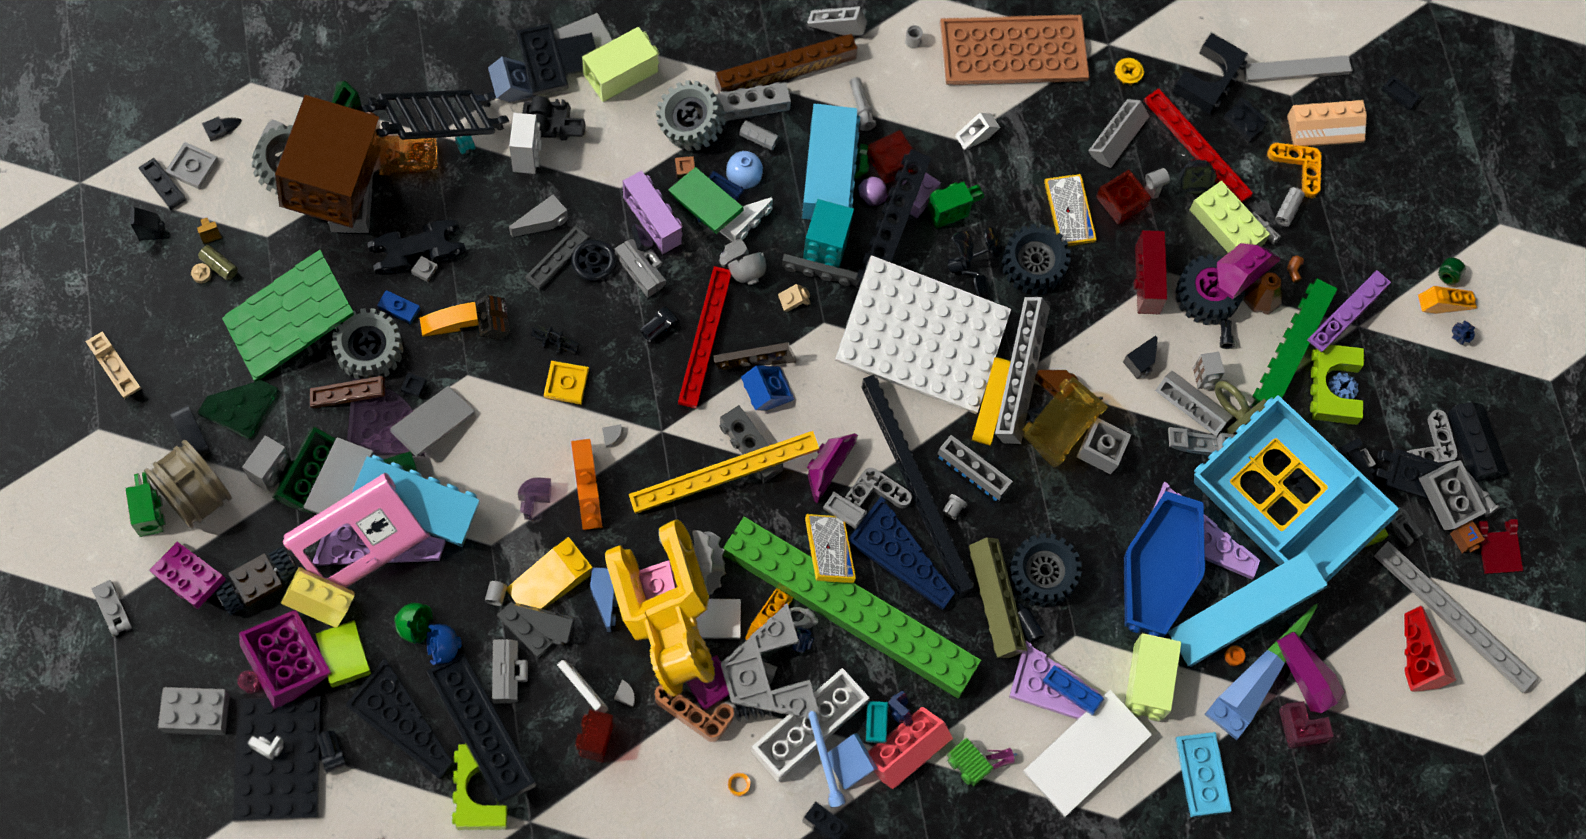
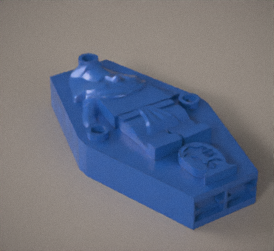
(1164, 564)

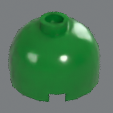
(413, 622)

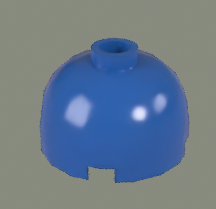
(442, 643)

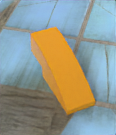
(449, 319)

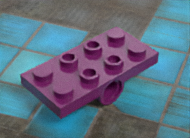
(187, 575)

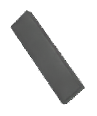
(556, 258)

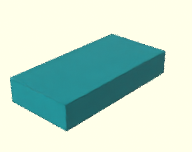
(876, 722)

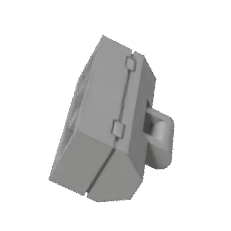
(638, 267)
(504, 679)

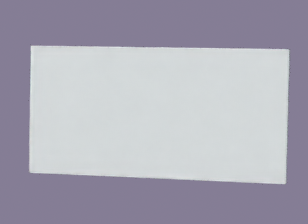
(1087, 753)

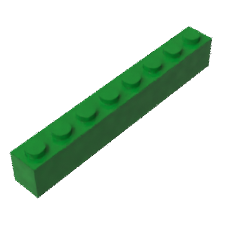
(1295, 343)

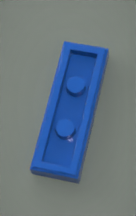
(1073, 690)

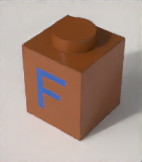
(1467, 537)

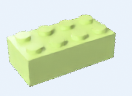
(1228, 218)

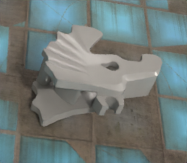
(709, 558)

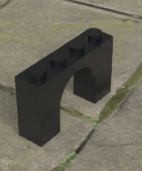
(1208, 94)

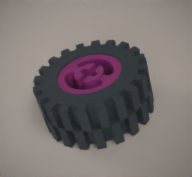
(1209, 307)

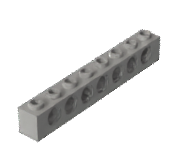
(1022, 370)

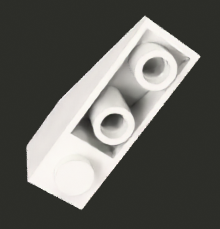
(747, 219)

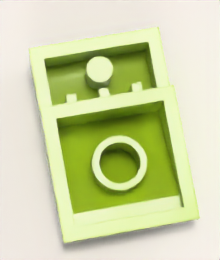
(343, 653)

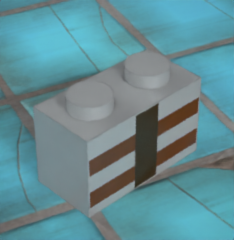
(1208, 370)

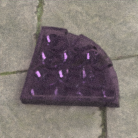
(372, 420)

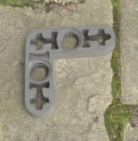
(1438, 451)
(869, 486)

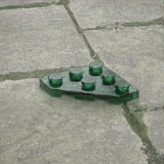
(239, 407)

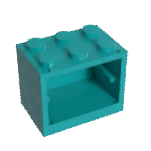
(828, 233)

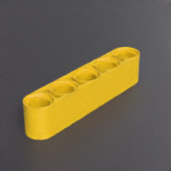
(991, 402)

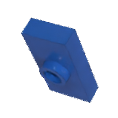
(398, 307)

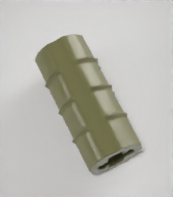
(218, 262)

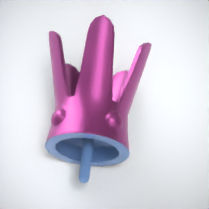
(1006, 754)

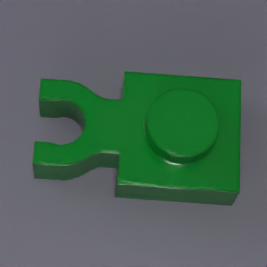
(861, 161)

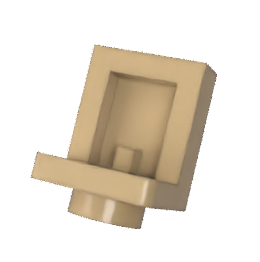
(794, 297)

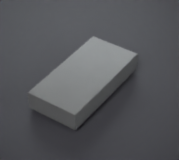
(844, 510)

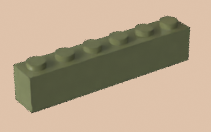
(997, 598)

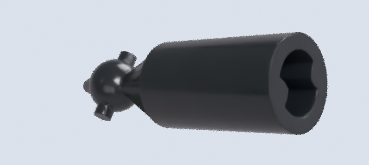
(1028, 622)

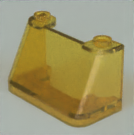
(1063, 421)

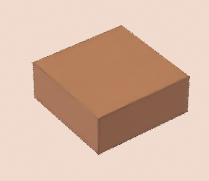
(684, 165)

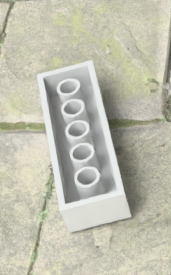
(794, 738)

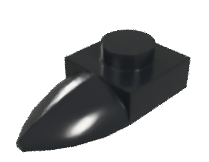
(219, 127)

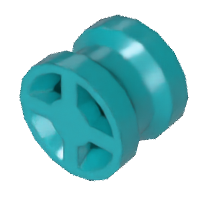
(465, 143)

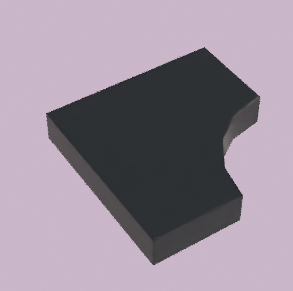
(572, 51)

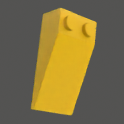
(551, 576)

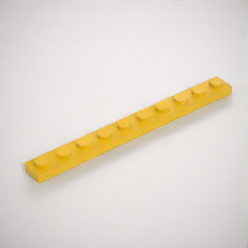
(724, 472)

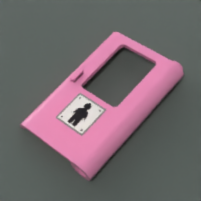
(376, 517)

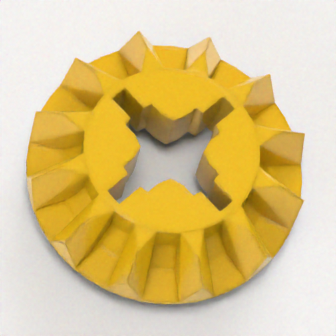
(1129, 64)

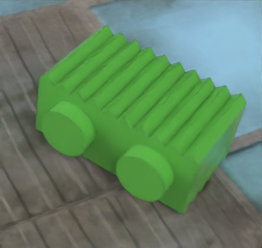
(969, 762)

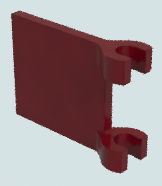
(1500, 549)

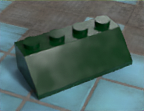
(304, 470)

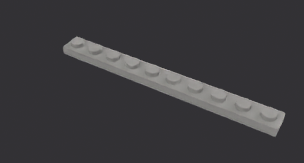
(1455, 617)

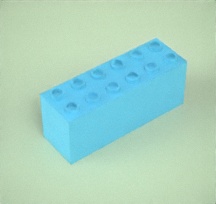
(831, 157)
(437, 508)

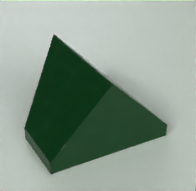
(346, 95)

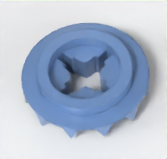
(1335, 384)

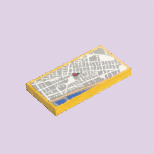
(1070, 209)
(830, 549)

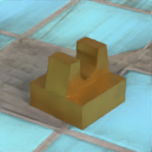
(208, 231)

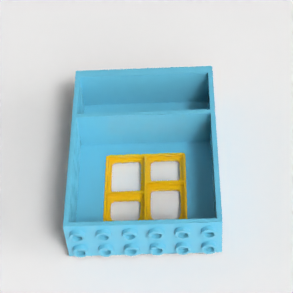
(1329, 526)

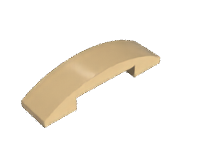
(113, 365)

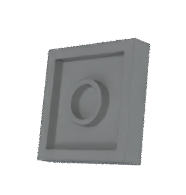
(191, 165)

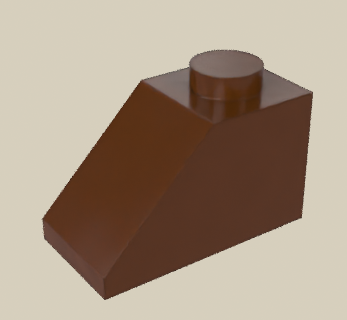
(1052, 379)

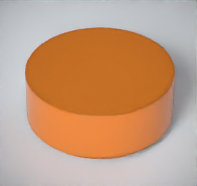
(1235, 655)

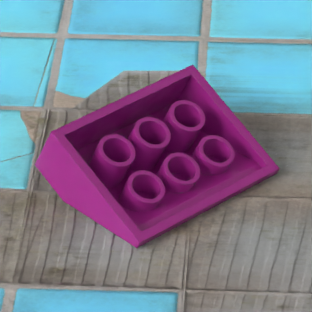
(283, 657)

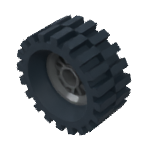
(1020, 253)
(1059, 555)

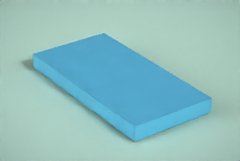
(1203, 774)

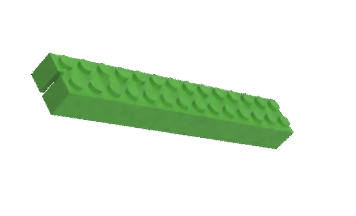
(852, 608)

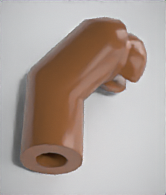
(1293, 267)

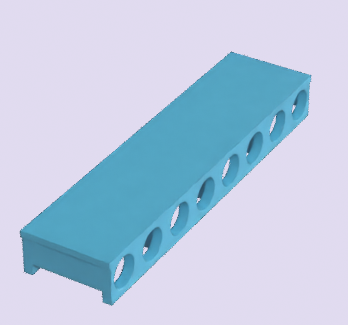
(1248, 608)

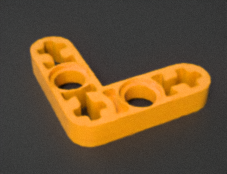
(1307, 162)

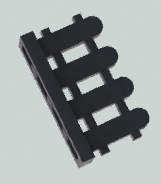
(1354, 457)

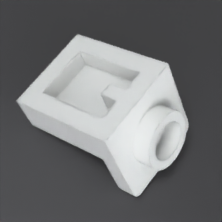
(262, 746)

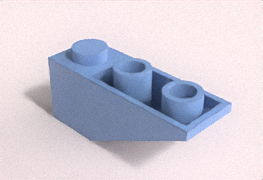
(604, 595)

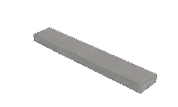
(1297, 69)

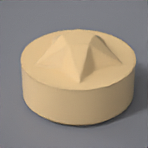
(201, 273)

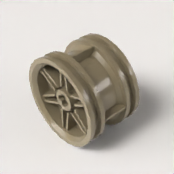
(188, 484)

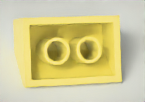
(318, 597)

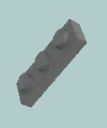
(524, 631)

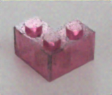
(1301, 730)

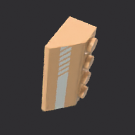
(1328, 123)

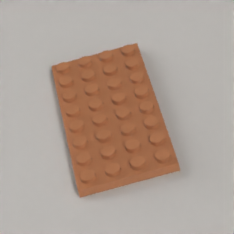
(1013, 49)

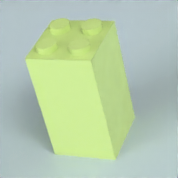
(620, 64)
(1152, 676)

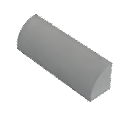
(1119, 132)
(1193, 403)

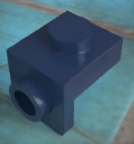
(898, 710)

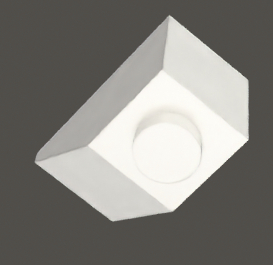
(977, 130)

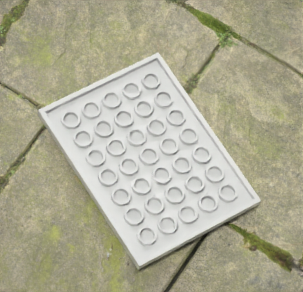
(923, 334)

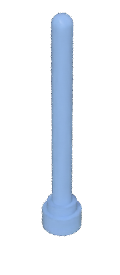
(835, 797)

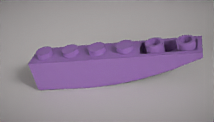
(1349, 311)

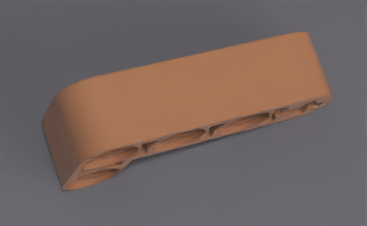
(691, 710)

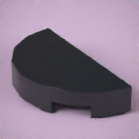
(642, 238)

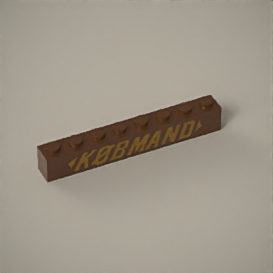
(788, 64)

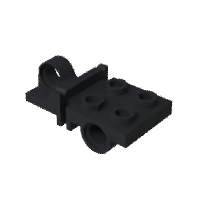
(554, 118)

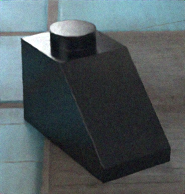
(146, 224)
(1142, 358)

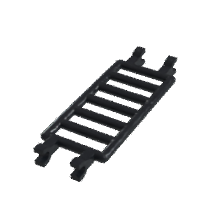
(395, 127)

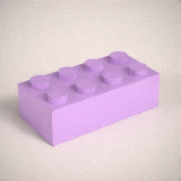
(652, 211)

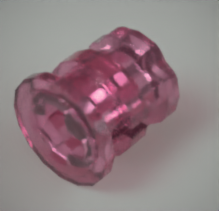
(248, 675)

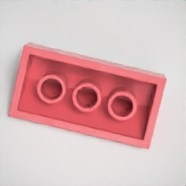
(909, 747)

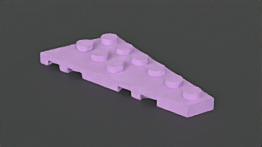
(1222, 549)
(1029, 684)

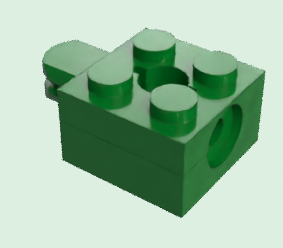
(952, 203)
(145, 507)

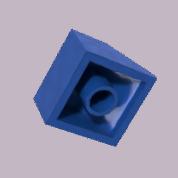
(767, 387)

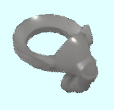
(809, 618)

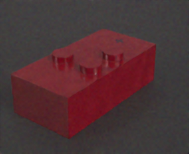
(1150, 272)

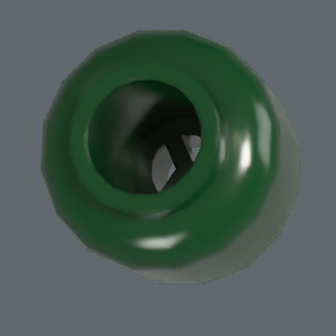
(1451, 271)

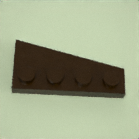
(759, 356)

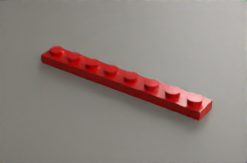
(1195, 143)
(704, 337)

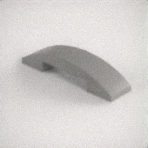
(1196, 442)

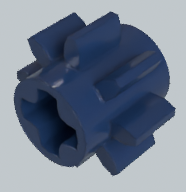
(1463, 332)
(804, 639)

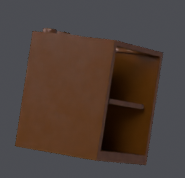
(328, 161)

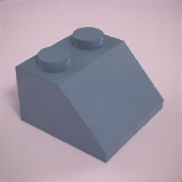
(510, 80)

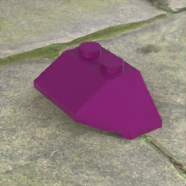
(1243, 267)
(828, 462)

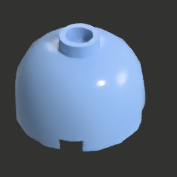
(744, 169)

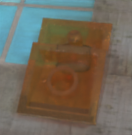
(406, 156)

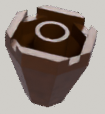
(1264, 294)

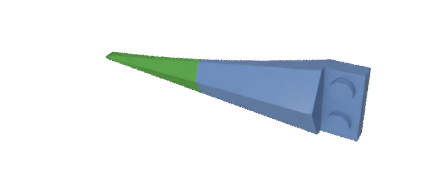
(1242, 699)

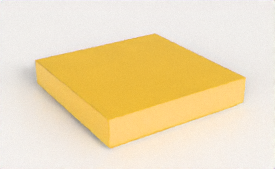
(566, 382)

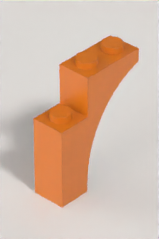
(586, 484)

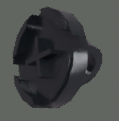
(1197, 176)

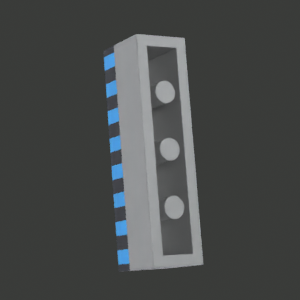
(974, 468)

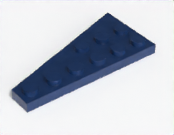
(894, 549)

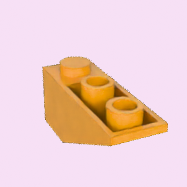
(1445, 299)
(771, 607)

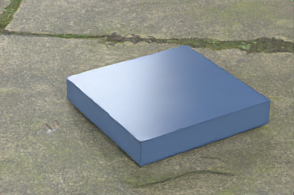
(851, 761)

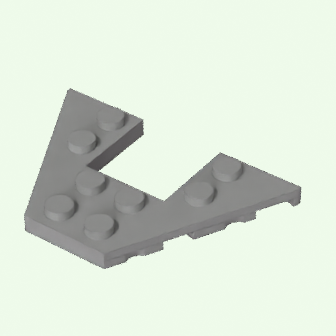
(747, 676)

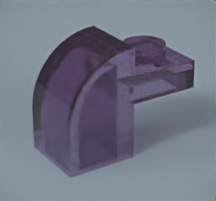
(532, 491)

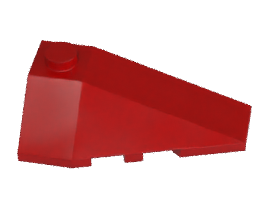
(1426, 659)

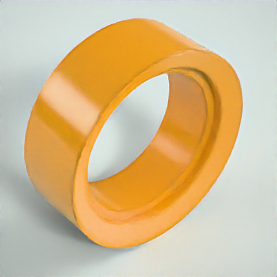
(738, 775)

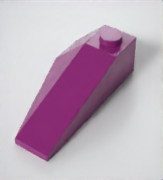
(1314, 678)

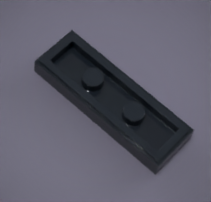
(162, 183)

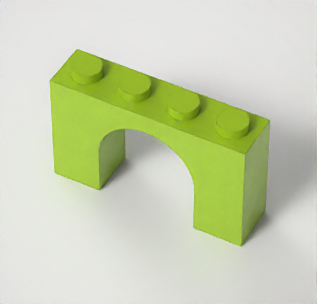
(1325, 404)
(469, 814)

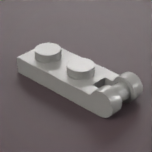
(111, 607)

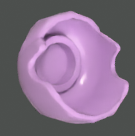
(873, 191)

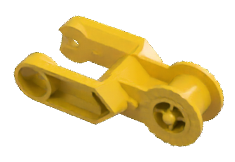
(671, 617)

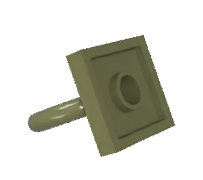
(1242, 415)

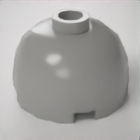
(748, 268)

